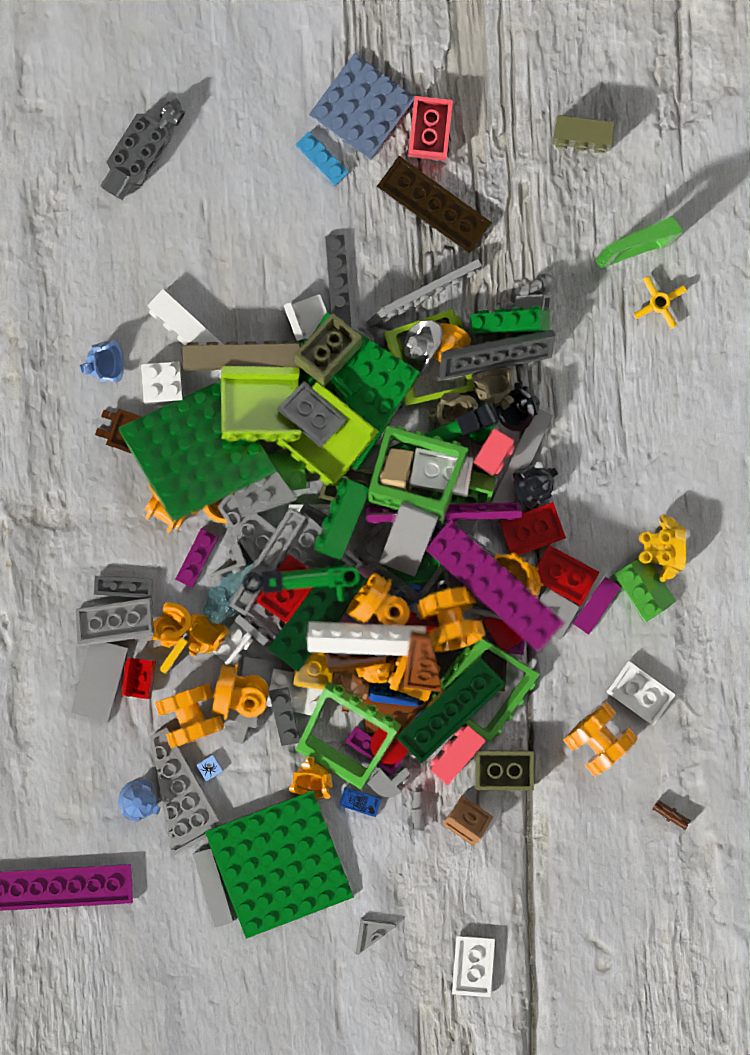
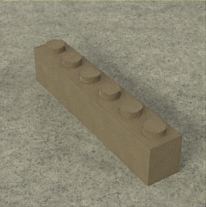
(214, 356)

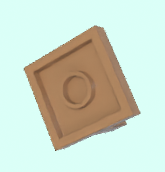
(468, 820)

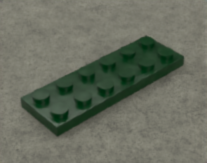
(318, 606)
(450, 709)

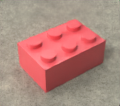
(430, 128)
(492, 453)
(456, 754)

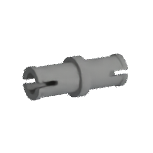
(418, 811)

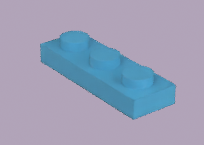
(322, 158)

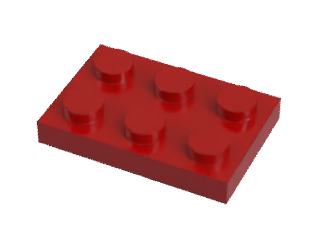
(533, 530)
(566, 575)
(285, 603)

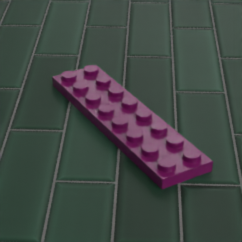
(495, 586)
(66, 887)

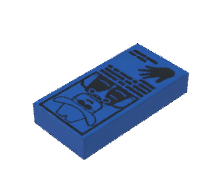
(360, 802)

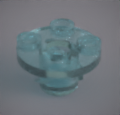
(218, 605)

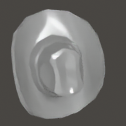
(422, 344)

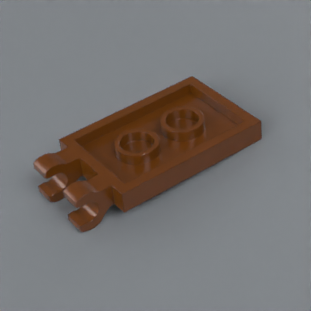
(114, 437)
(347, 661)

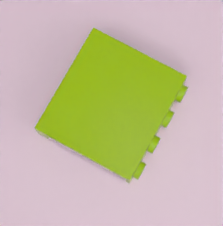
(252, 401)
(340, 450)

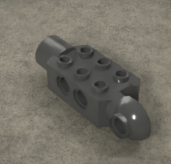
(140, 149)

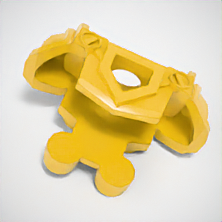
(665, 547)

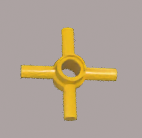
(667, 298)

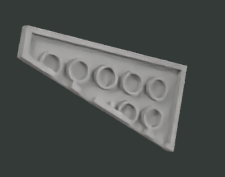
(419, 296)
(263, 495)
(251, 530)
(182, 797)

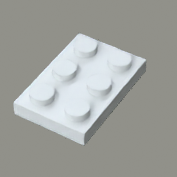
(433, 470)
(640, 693)
(303, 699)
(473, 966)

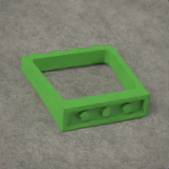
(650, 238)
(392, 497)
(465, 658)
(330, 757)

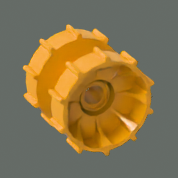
(522, 571)
(448, 609)
(189, 715)
(601, 740)

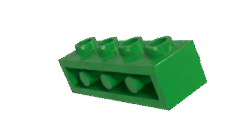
(511, 321)
(341, 518)

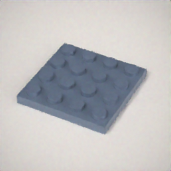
(362, 106)

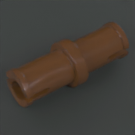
(671, 814)

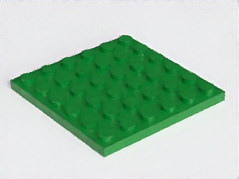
(377, 385)
(186, 456)
(279, 864)

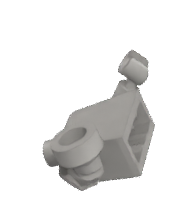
(543, 283)

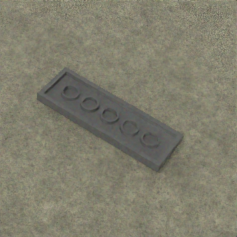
(496, 354)

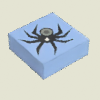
(209, 768)

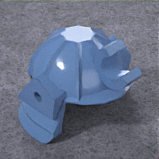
(104, 361)
(137, 800)

